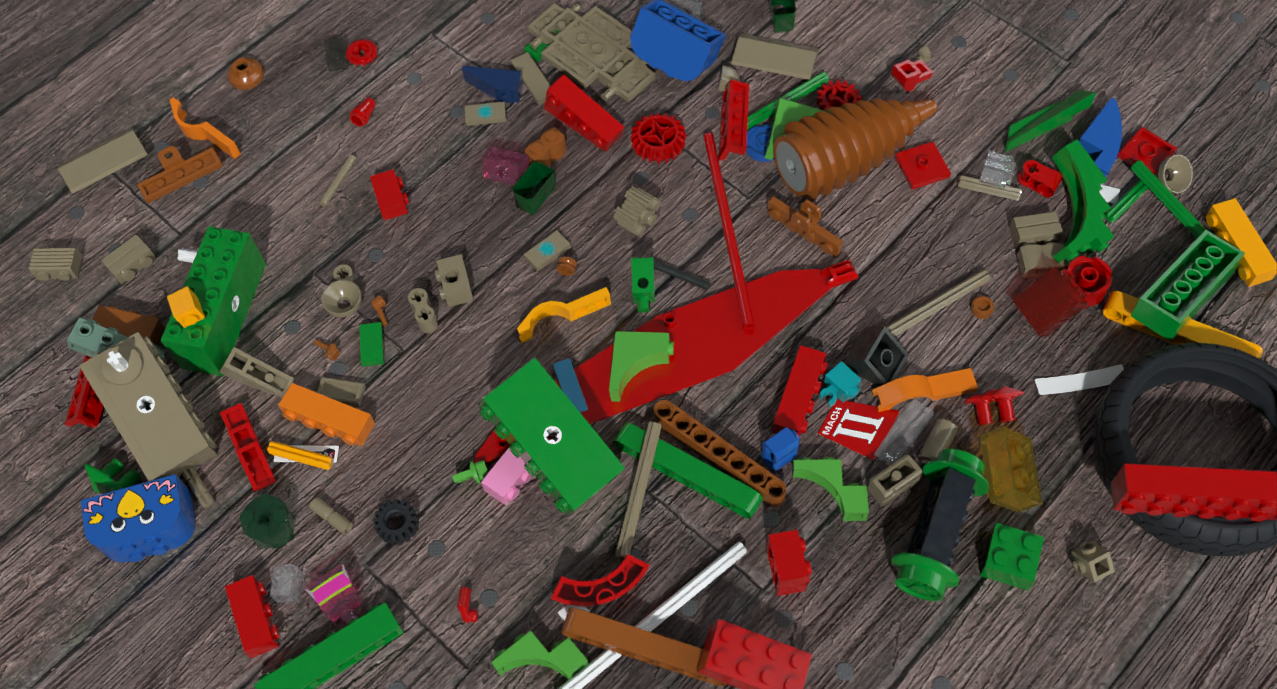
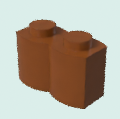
(547, 149)

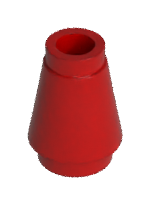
(361, 113)

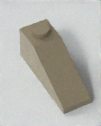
(255, 373)

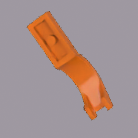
(203, 131)
(932, 387)

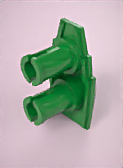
(102, 479)

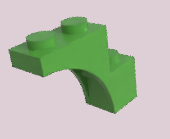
(828, 473)
(529, 651)

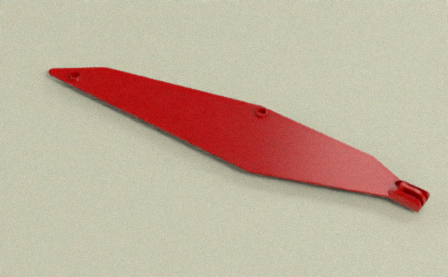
(706, 342)

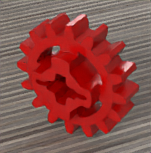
(837, 95)

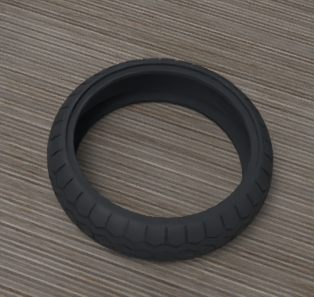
(1191, 362)

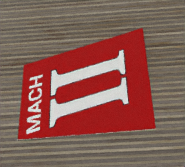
(858, 426)

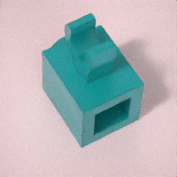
(840, 384)

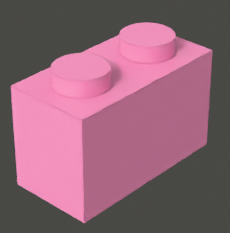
(506, 478)

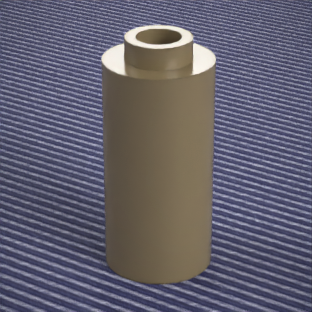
(938, 439)

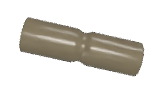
(334, 518)

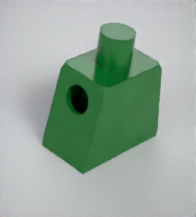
(643, 283)

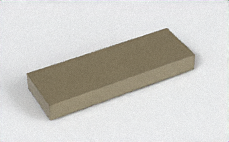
(532, 77)

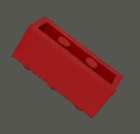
(252, 616)

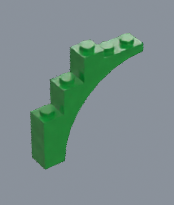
(1088, 205)

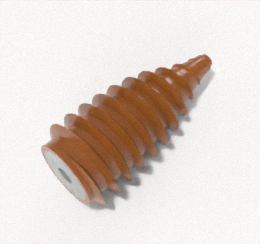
(844, 143)

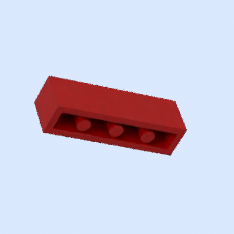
(800, 391)

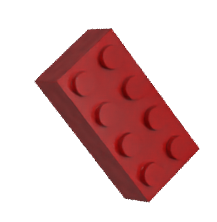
(751, 659)

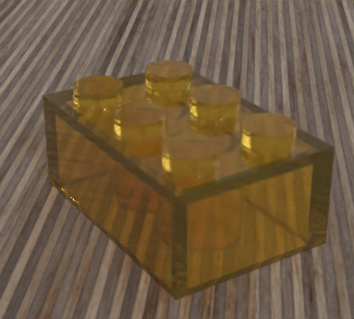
(1010, 469)

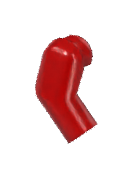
(463, 606)

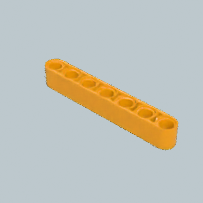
(1121, 305)

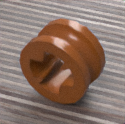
(566, 266)

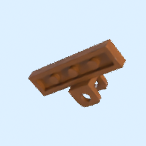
(178, 172)
(805, 224)

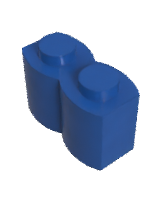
(780, 449)

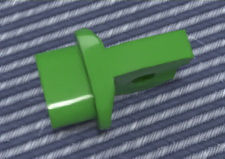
(477, 471)

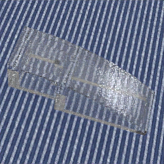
(904, 432)

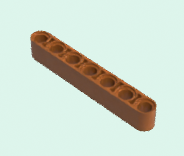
(714, 443)
(635, 643)

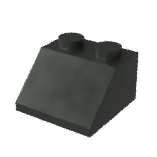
(877, 355)

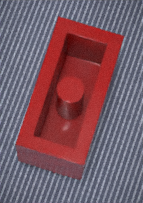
(388, 194)

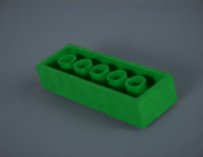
(1187, 285)

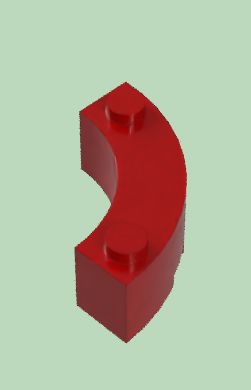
(603, 589)

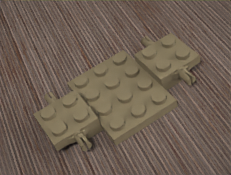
(591, 49)

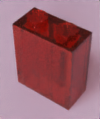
(1051, 301)

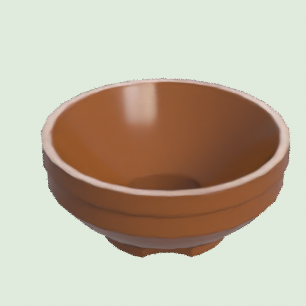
(245, 78)

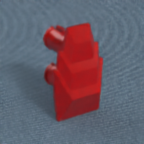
(1004, 398)

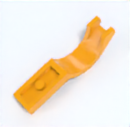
(571, 311)

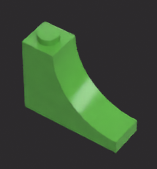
(786, 112)
(635, 353)

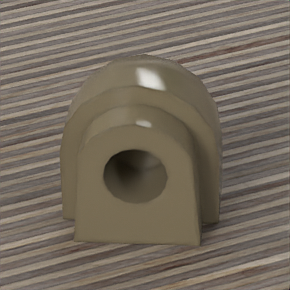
(725, 75)

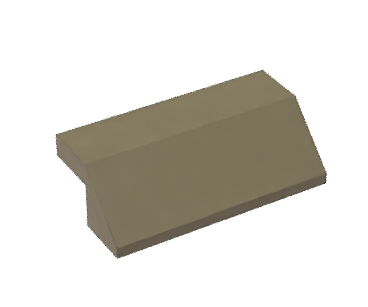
(775, 56)
(101, 160)

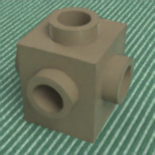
(1092, 561)

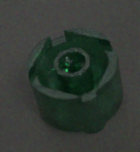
(256, 517)

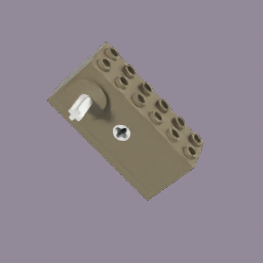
(149, 408)

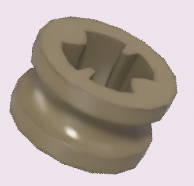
(343, 268)

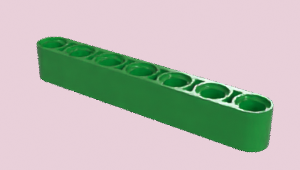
(692, 472)

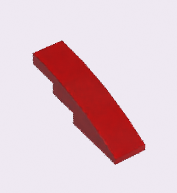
(248, 447)

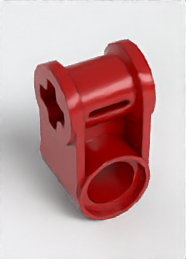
(1041, 179)

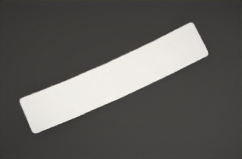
(1078, 381)

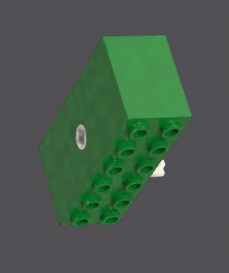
(225, 281)
(533, 408)

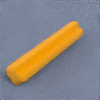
(300, 455)

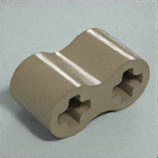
(422, 309)

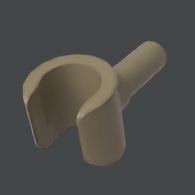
(924, 54)

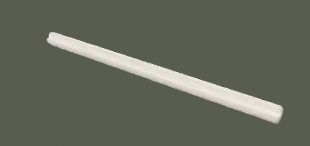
(661, 613)

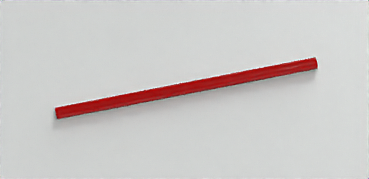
(729, 234)

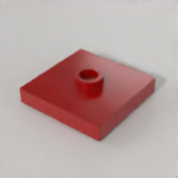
(1147, 148)
(922, 165)

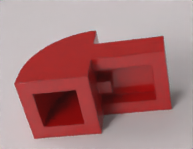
(910, 74)

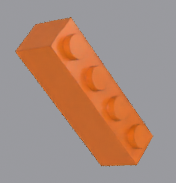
(326, 414)

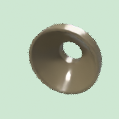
(1180, 173)
(340, 291)

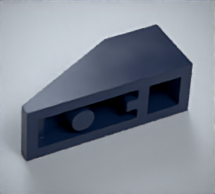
(498, 83)

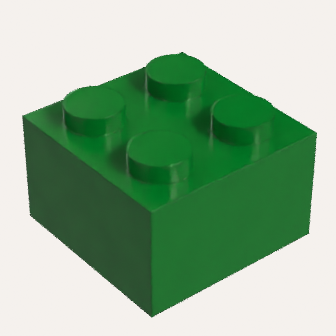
(1012, 556)

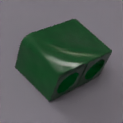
(786, 21)
(534, 175)

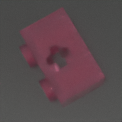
(504, 165)

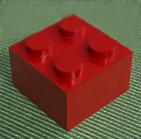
(787, 562)

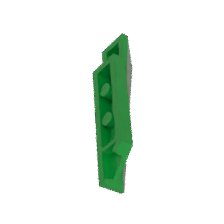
(1048, 118)

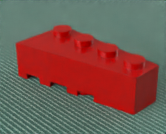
(582, 113)

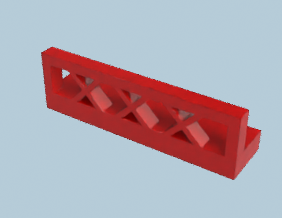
(734, 119)
(84, 406)

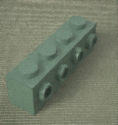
(94, 339)

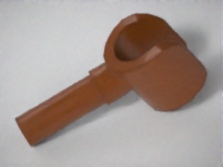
(378, 303)
(331, 349)

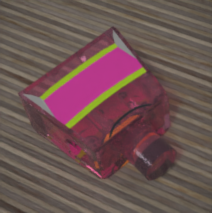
(335, 594)

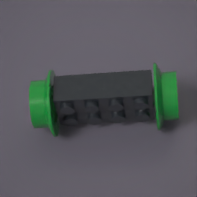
(953, 483)

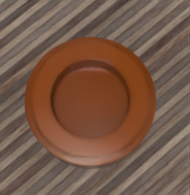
(982, 307)

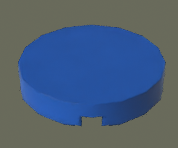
(757, 142)

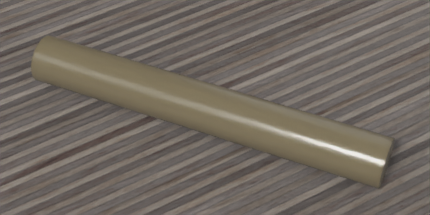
(337, 180)

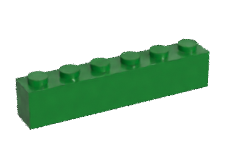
(336, 652)

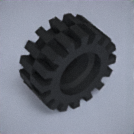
(390, 510)

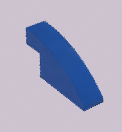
(1104, 137)

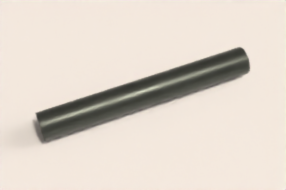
(681, 275)

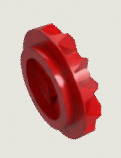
(353, 52)

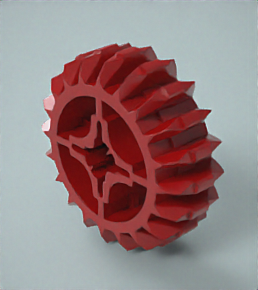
(658, 138)

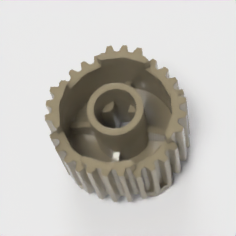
(637, 211)

